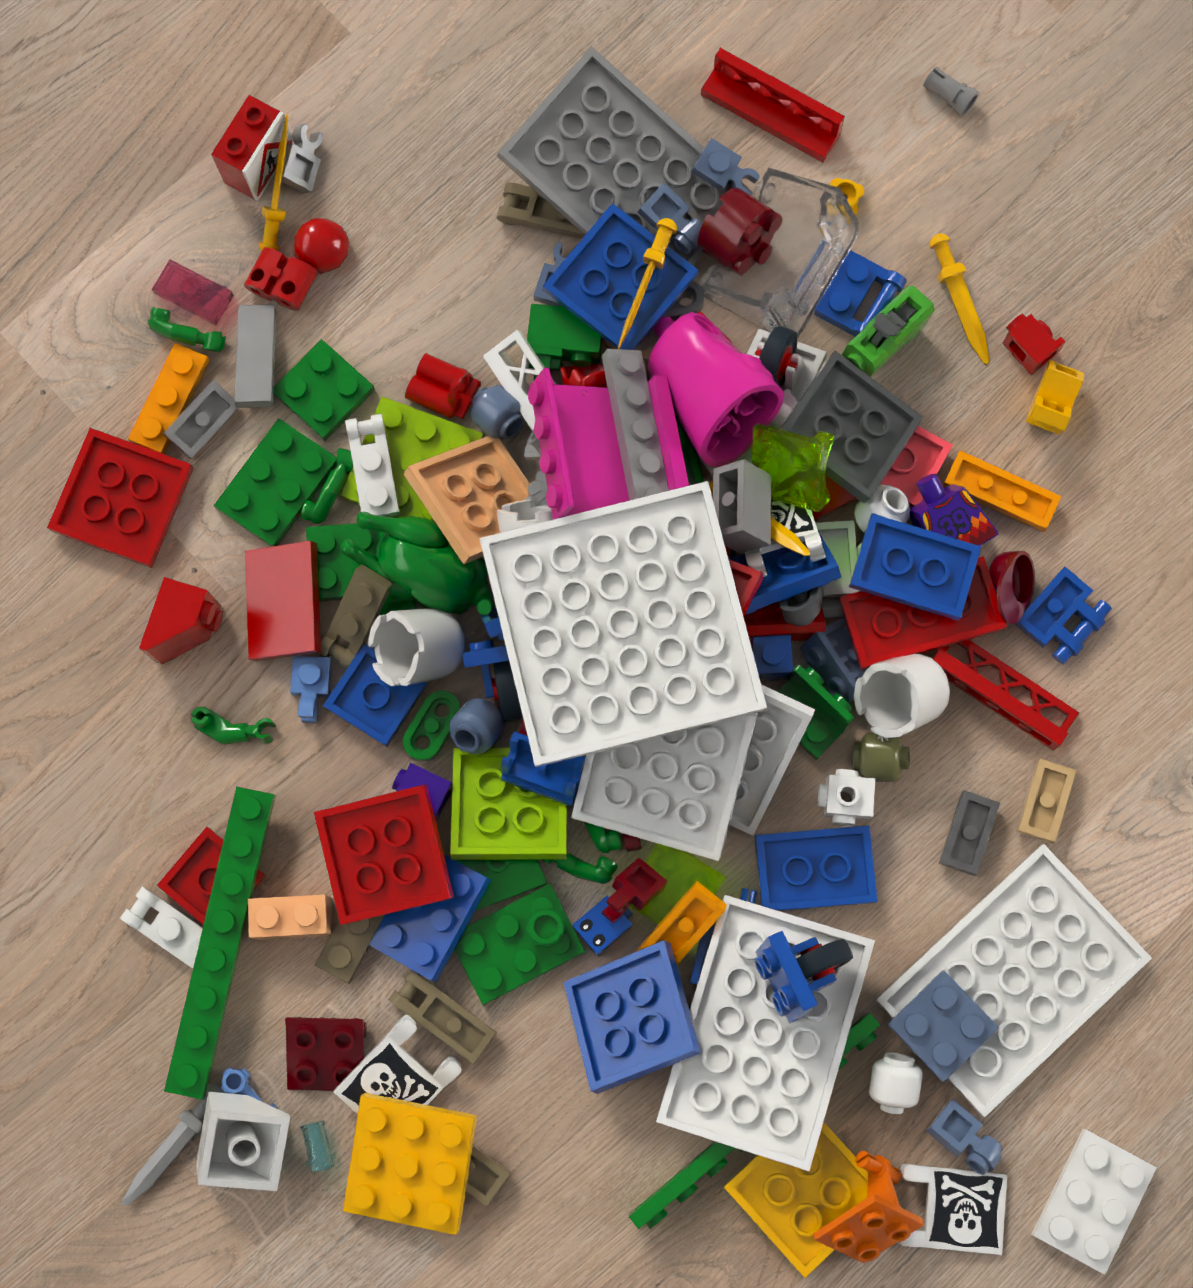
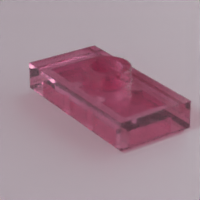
(192, 292)

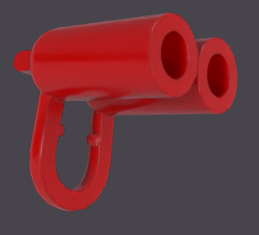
(442, 387)

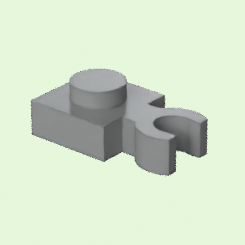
(300, 163)

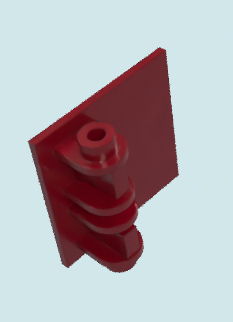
(322, 1051)

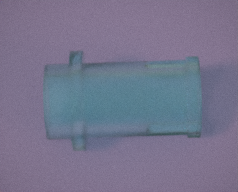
(317, 1147)

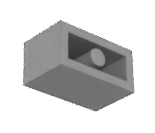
(743, 505)

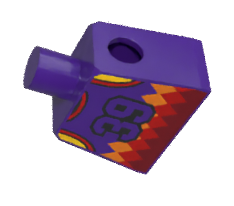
(951, 512)

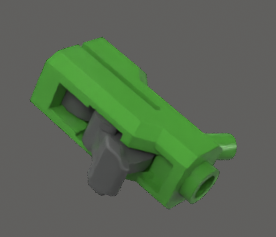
(890, 330)

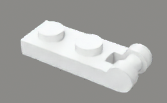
(373, 467)
(169, 929)

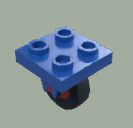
(503, 685)
(791, 975)

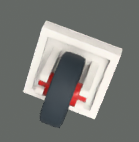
(788, 361)

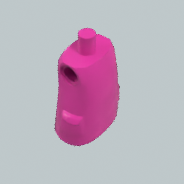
(713, 387)

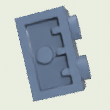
(834, 659)

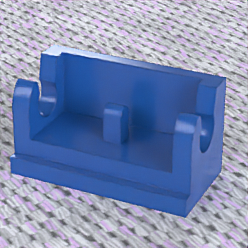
(555, 780)

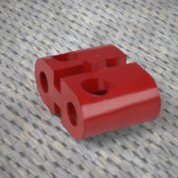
(281, 278)

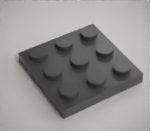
(865, 420)

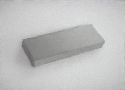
(255, 356)

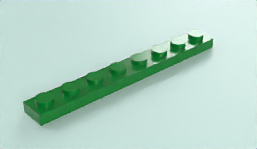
(219, 943)
(712, 1158)

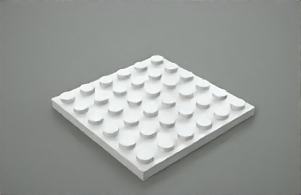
(622, 624)

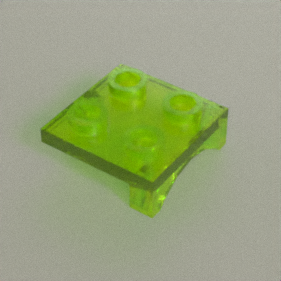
(795, 465)
(681, 872)

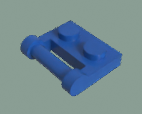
(850, 289)

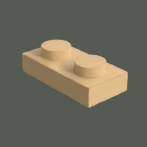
(1046, 801)

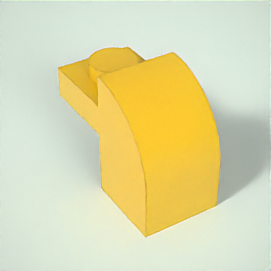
(1055, 397)

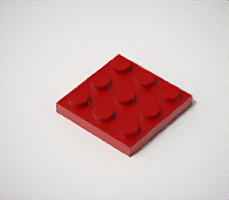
(120, 497)
(383, 854)

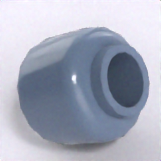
(497, 412)
(476, 726)

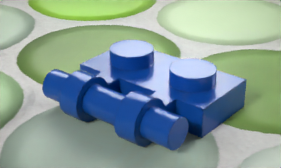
(1055, 606)

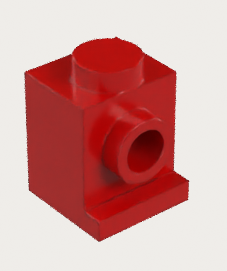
(1031, 342)

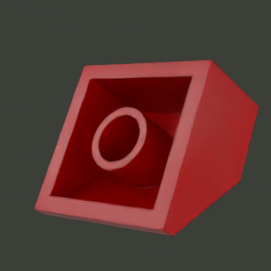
(180, 620)

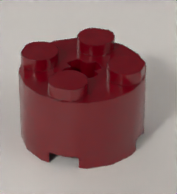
(739, 231)

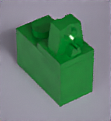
(561, 337)

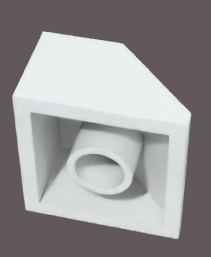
(241, 1143)

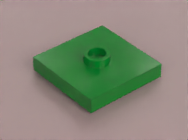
(507, 878)

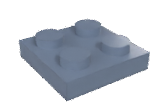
(942, 1026)

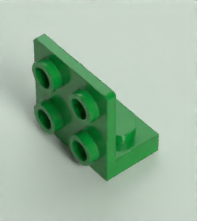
(830, 715)

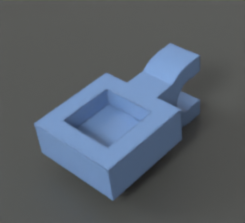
(310, 680)

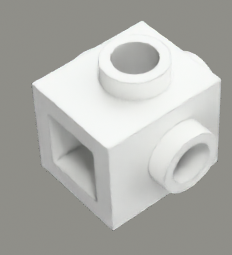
(861, 795)

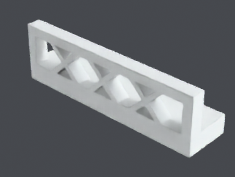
(512, 377)

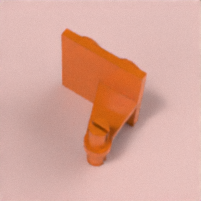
(874, 1222)

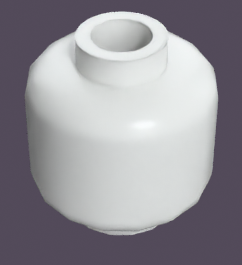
(885, 502)
(895, 1082)

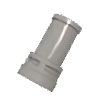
(957, 94)

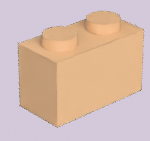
(290, 917)

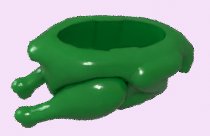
(422, 565)

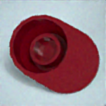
(1014, 583)

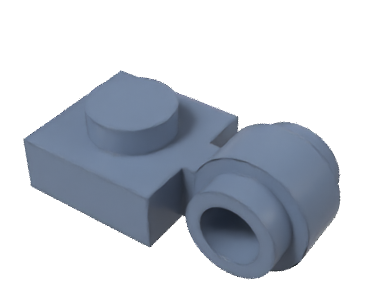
(668, 204)
(957, 1130)

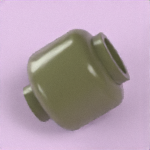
(881, 757)

